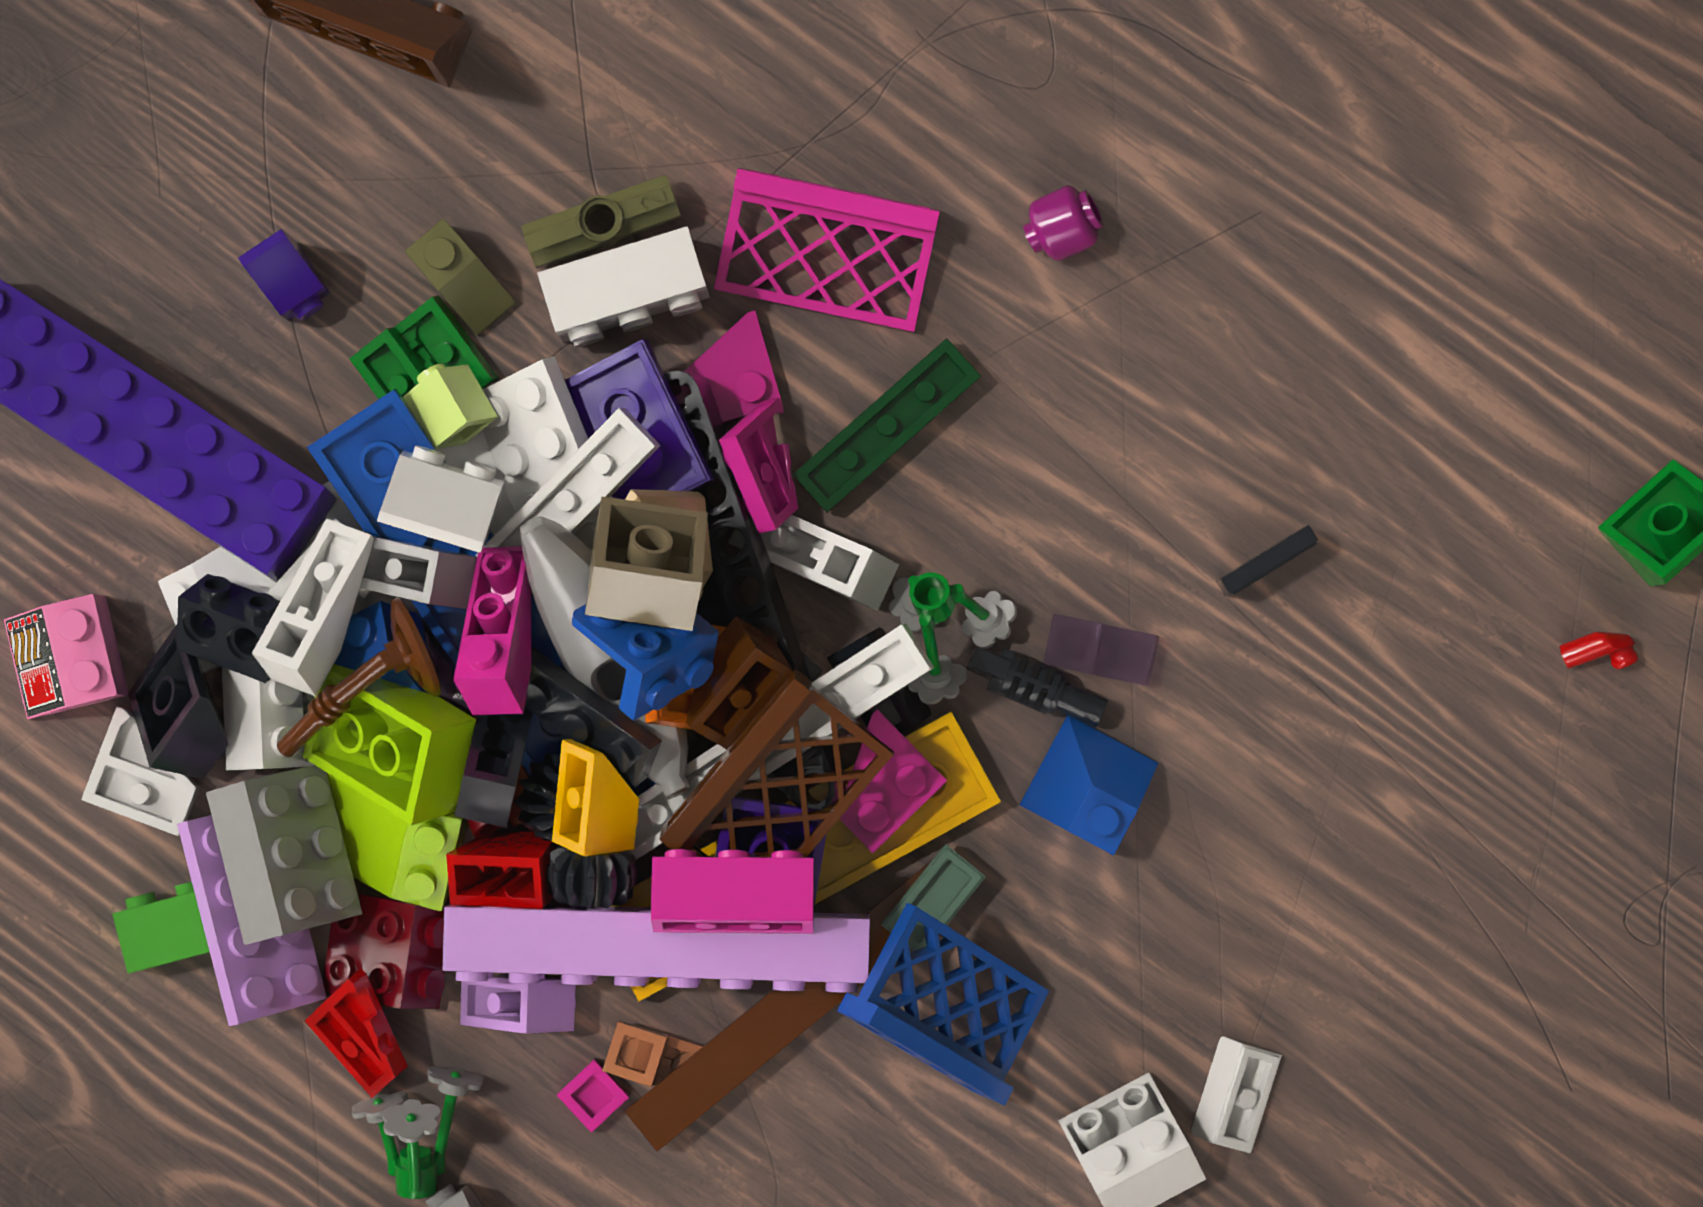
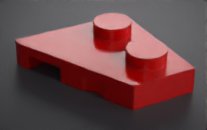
(359, 1034)

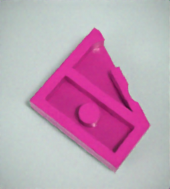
(736, 370)
(761, 466)
(895, 791)

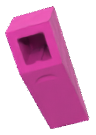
(496, 635)

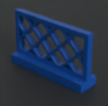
(919, 1037)

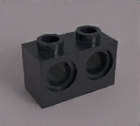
(224, 624)
(493, 767)

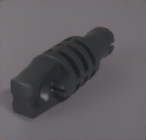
(1036, 685)

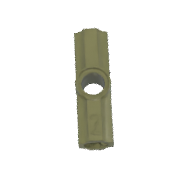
(568, 232)

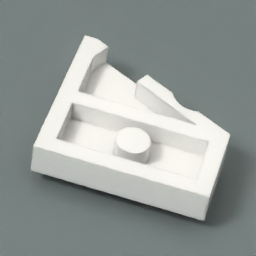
(132, 789)

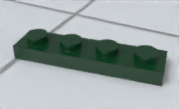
(886, 425)

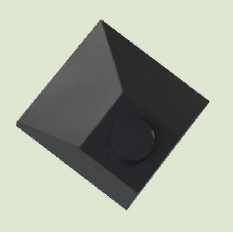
(177, 713)

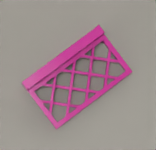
(835, 205)

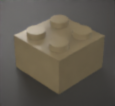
(647, 564)

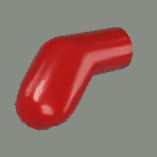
(1599, 644)

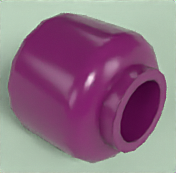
(1063, 223)

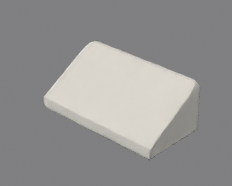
(1235, 1094)

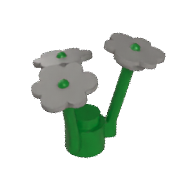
(929, 600)
(415, 1166)

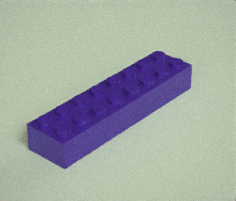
(155, 439)

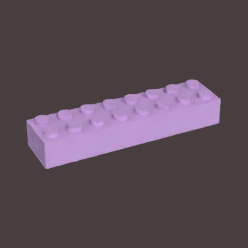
(623, 945)

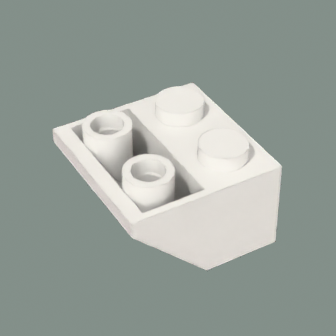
(257, 719)
(1132, 1147)

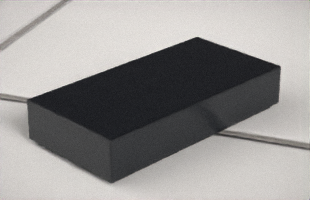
(1267, 561)

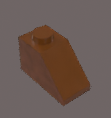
(743, 680)

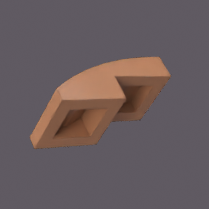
(646, 1054)

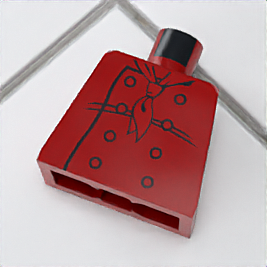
(512, 871)

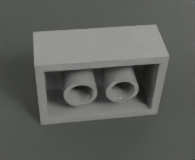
(283, 853)

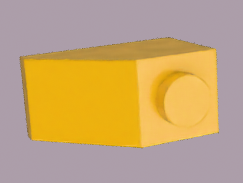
(593, 803)

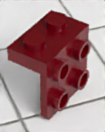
(396, 948)

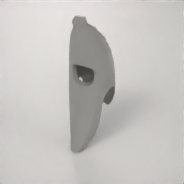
(559, 581)

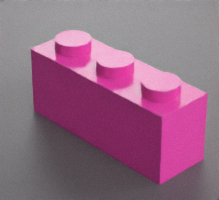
(732, 893)

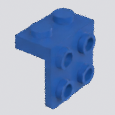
(656, 659)

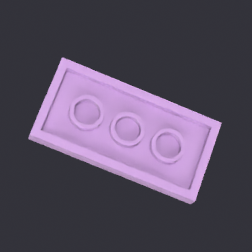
(255, 976)

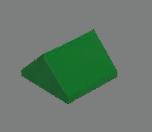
(1660, 525)

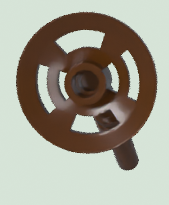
(402, 653)

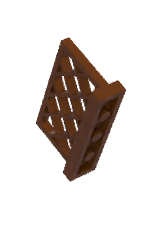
(750, 751)

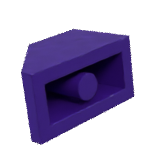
(285, 276)

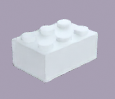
(624, 287)

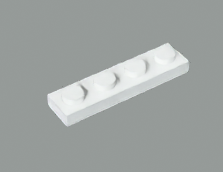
(589, 474)

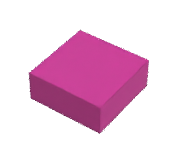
(593, 1095)

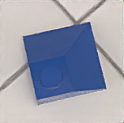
(1089, 785)

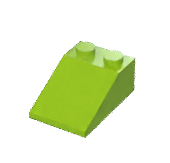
(396, 748)
(393, 855)

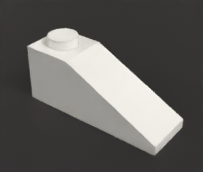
(828, 560)
(315, 609)

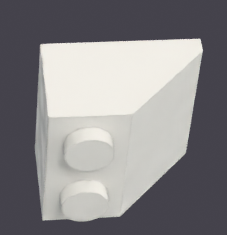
(442, 498)

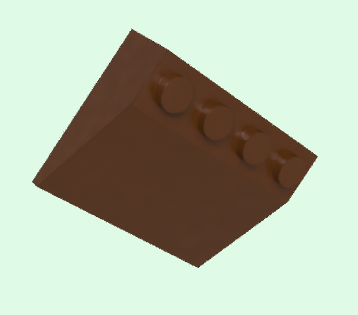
(389, 31)

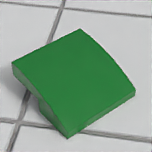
(418, 342)

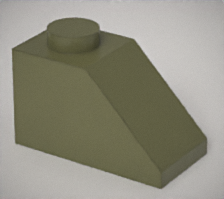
(460, 277)

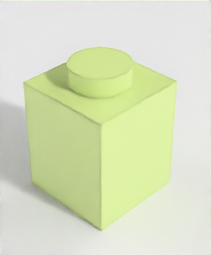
(449, 405)

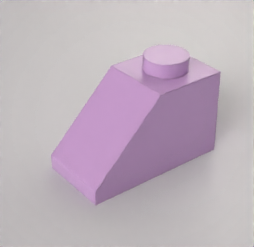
(518, 1006)

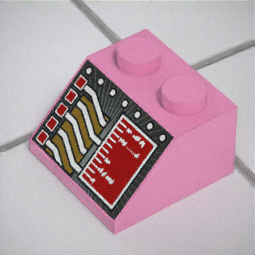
(66, 655)

